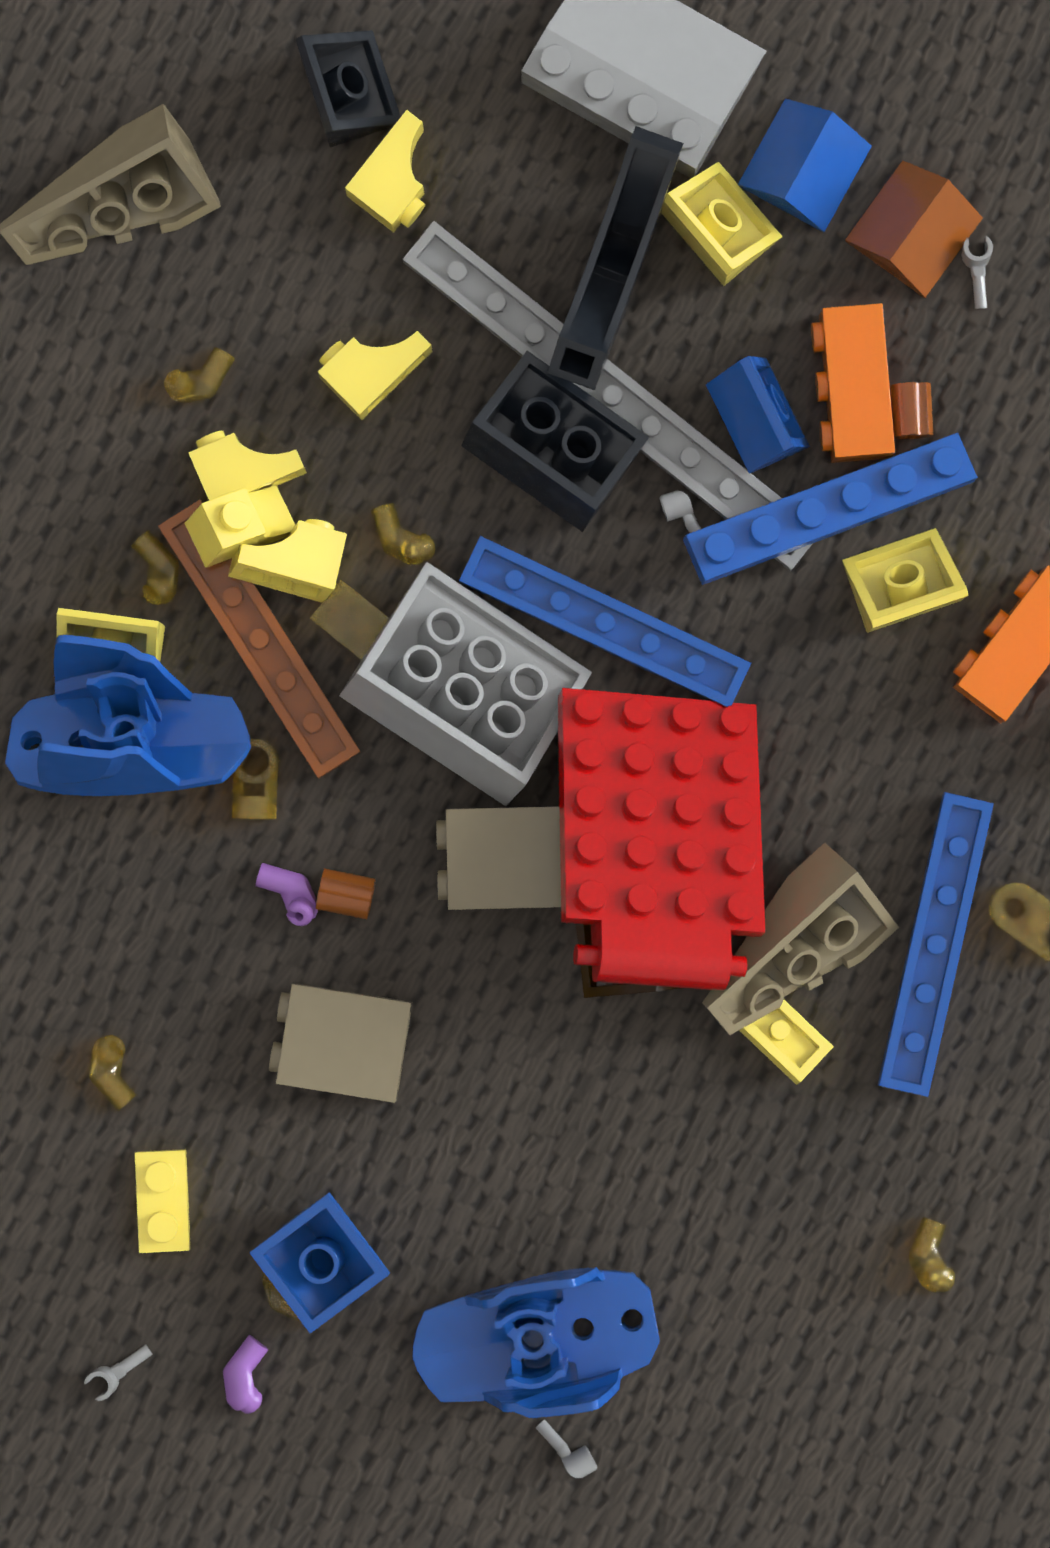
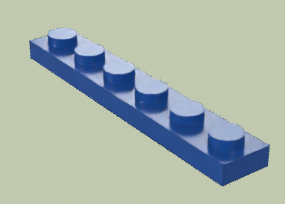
(829, 508)
(604, 622)
(935, 944)

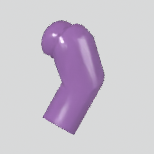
(294, 890)
(238, 1376)

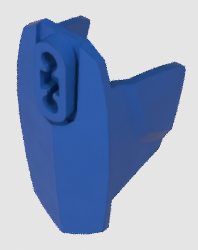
(134, 722)
(521, 1344)

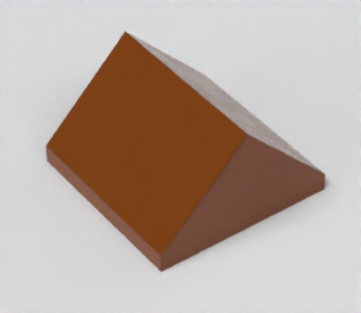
(915, 227)

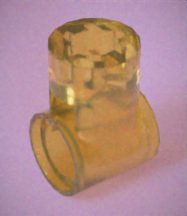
(257, 806)

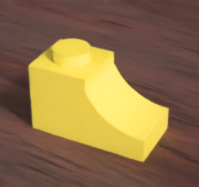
(386, 180)
(368, 374)
(229, 466)
(238, 519)
(299, 565)

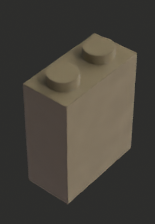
(500, 858)
(341, 1042)

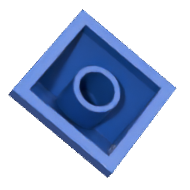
(805, 163)
(757, 413)
(319, 1262)

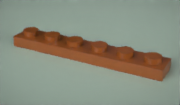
(266, 653)

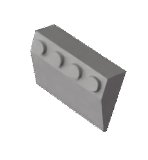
(645, 69)
(465, 684)

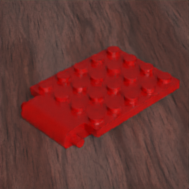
(660, 835)

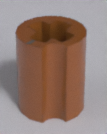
(911, 410)
(345, 893)

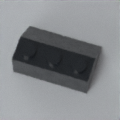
(554, 441)

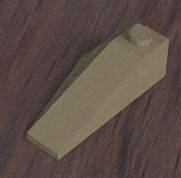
(126, 182)
(812, 926)

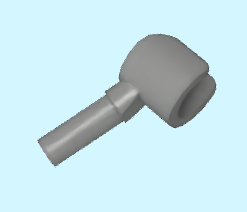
(978, 272)
(678, 505)
(118, 1371)
(577, 1463)

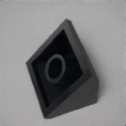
(348, 84)

